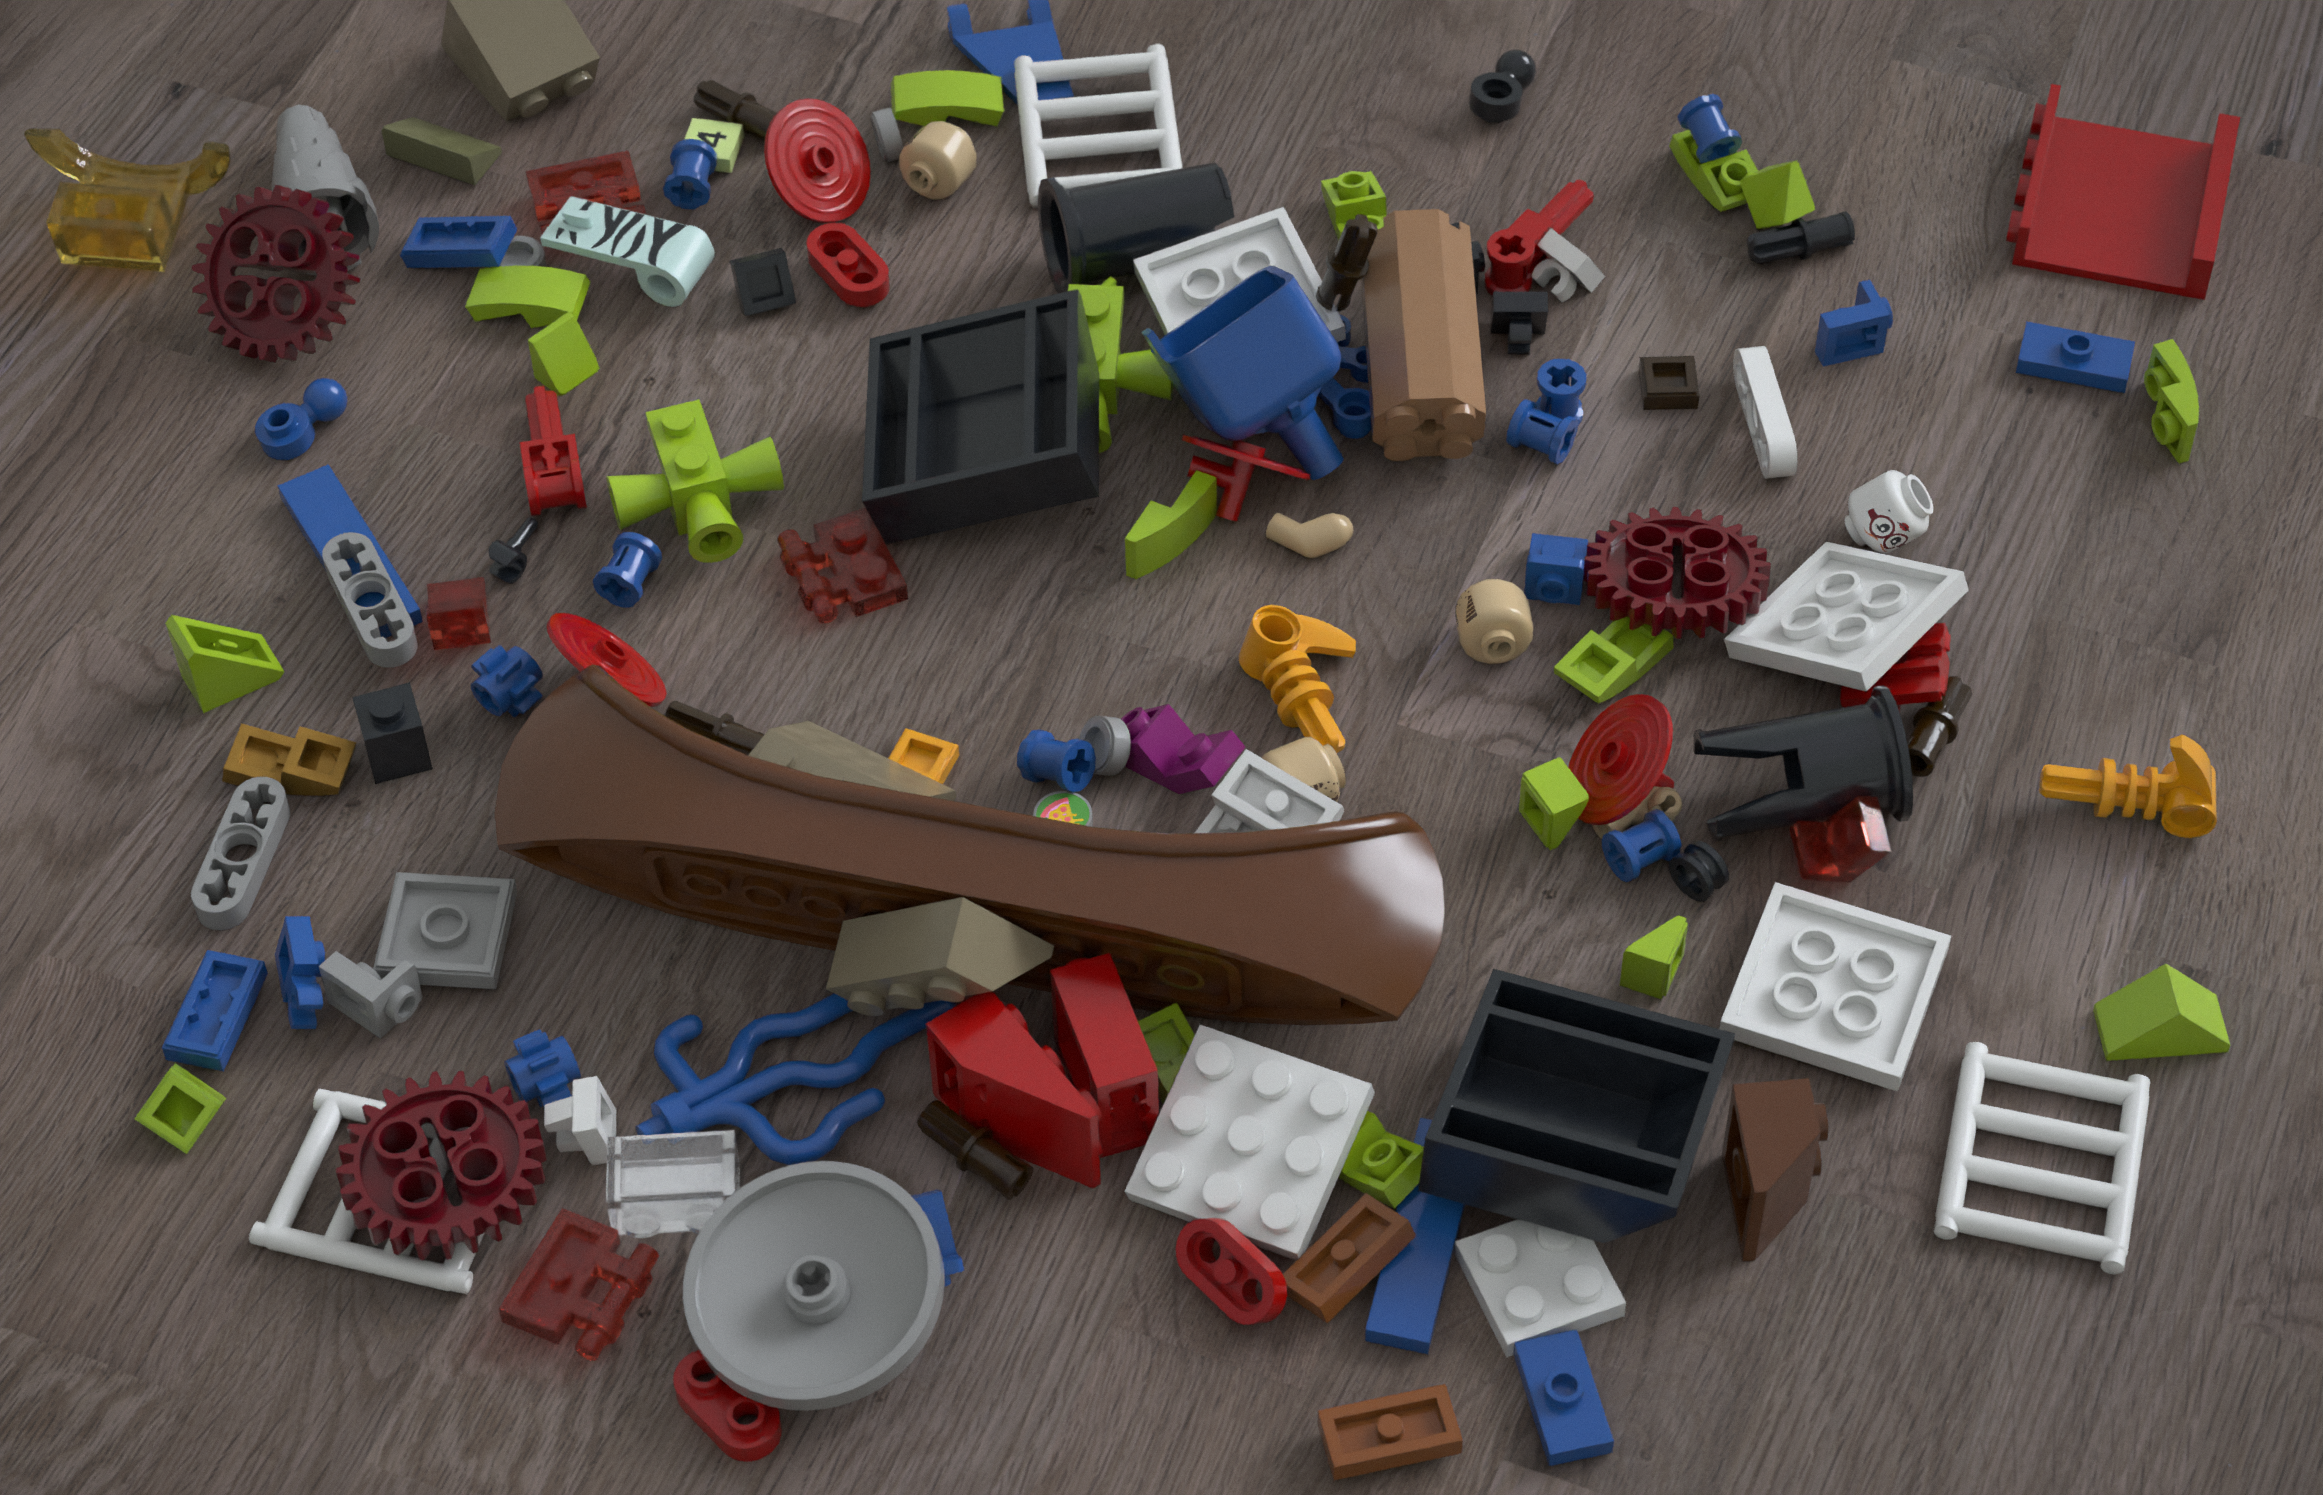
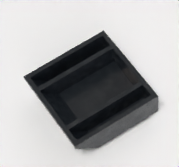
(981, 418)
(1573, 1110)

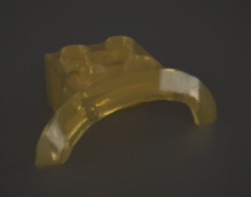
(121, 209)

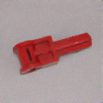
(1515, 249)
(550, 457)

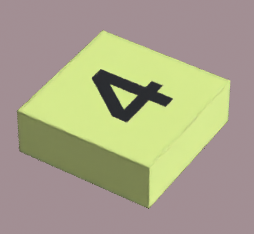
(722, 136)

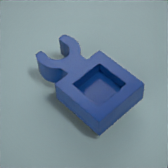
(297, 968)

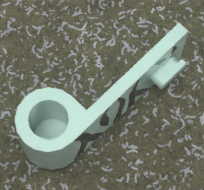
(663, 252)

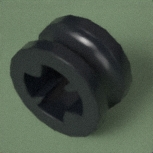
(1698, 871)

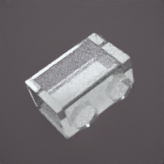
(669, 1180)

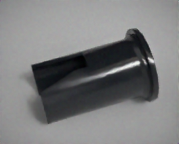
(1106, 225)
(1825, 762)

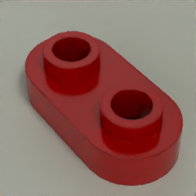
(848, 264)
(1234, 1275)
(718, 1407)

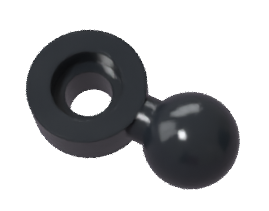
(1499, 93)

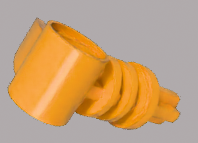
(1278, 657)
(2181, 792)

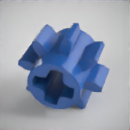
(506, 681)
(542, 1068)

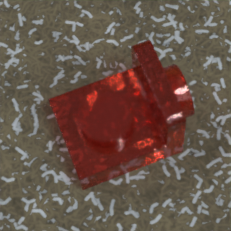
(458, 613)
(1842, 844)

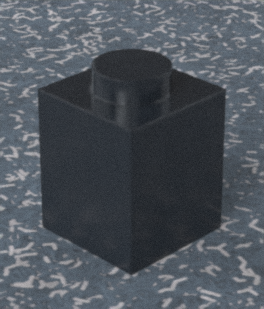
(392, 733)

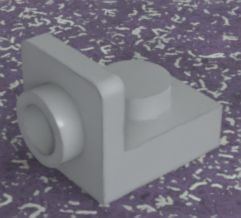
(366, 997)

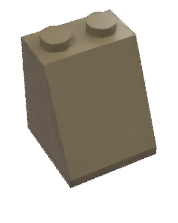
(519, 52)

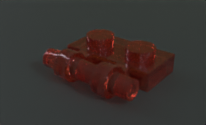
(598, 179)
(858, 559)
(563, 1273)

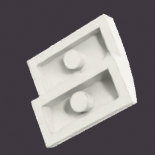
(1265, 798)

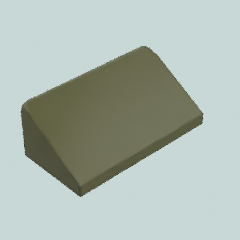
(439, 149)

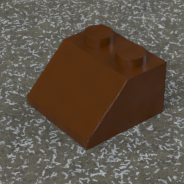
(1770, 1157)

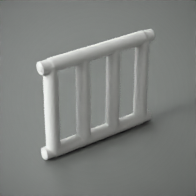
(1034, 111)
(2124, 1145)
(335, 1244)

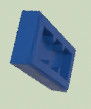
(458, 242)
(2075, 357)
(215, 1010)
(1563, 1397)

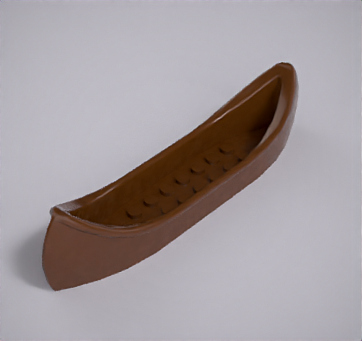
(1226, 924)

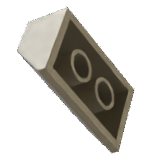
(829, 755)
(929, 956)

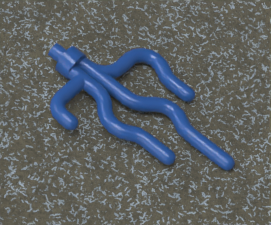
(727, 1097)

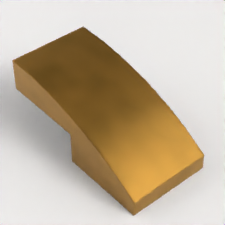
(303, 765)

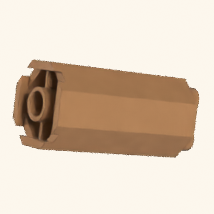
(1423, 338)

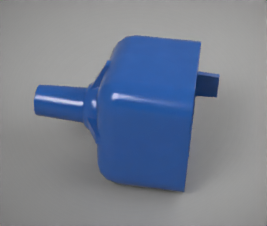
(1257, 366)

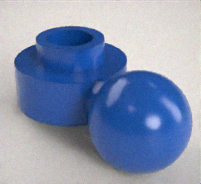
(287, 428)

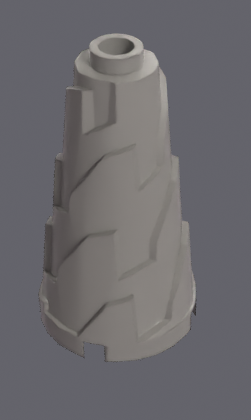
(314, 162)

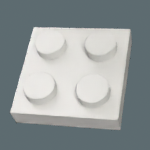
(1538, 1281)

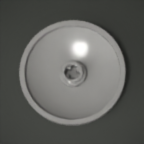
(813, 1285)

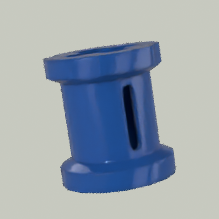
(1709, 128)
(691, 165)
(1554, 383)
(1542, 431)
(627, 569)
(1065, 762)
(1641, 845)

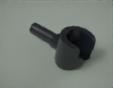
(508, 559)

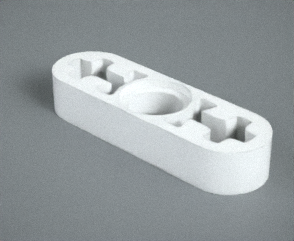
(1765, 412)

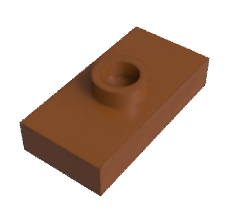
(1347, 1257)
(1389, 1432)

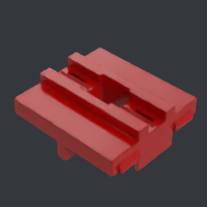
(1916, 676)

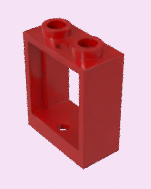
(1105, 1050)

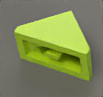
(221, 660)
(2160, 1018)

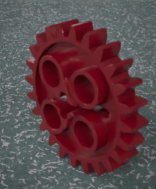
(280, 223)
(1634, 572)
(383, 1184)

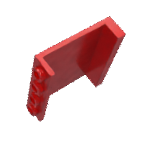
(2121, 202)

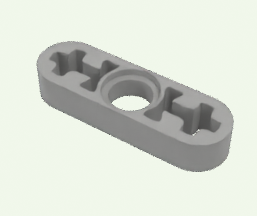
(369, 619)
(243, 876)

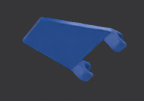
(997, 49)

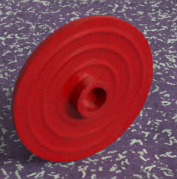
(817, 160)
(1238, 476)
(590, 644)
(1623, 757)

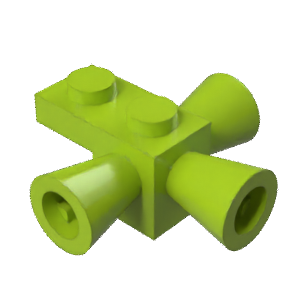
(1129, 371)
(695, 481)

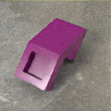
(1174, 756)

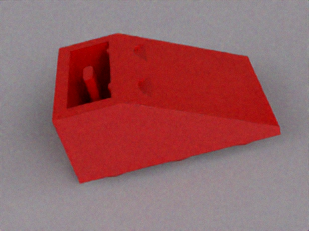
(1004, 1081)

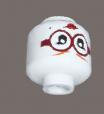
(1888, 511)

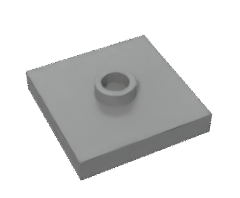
(447, 928)

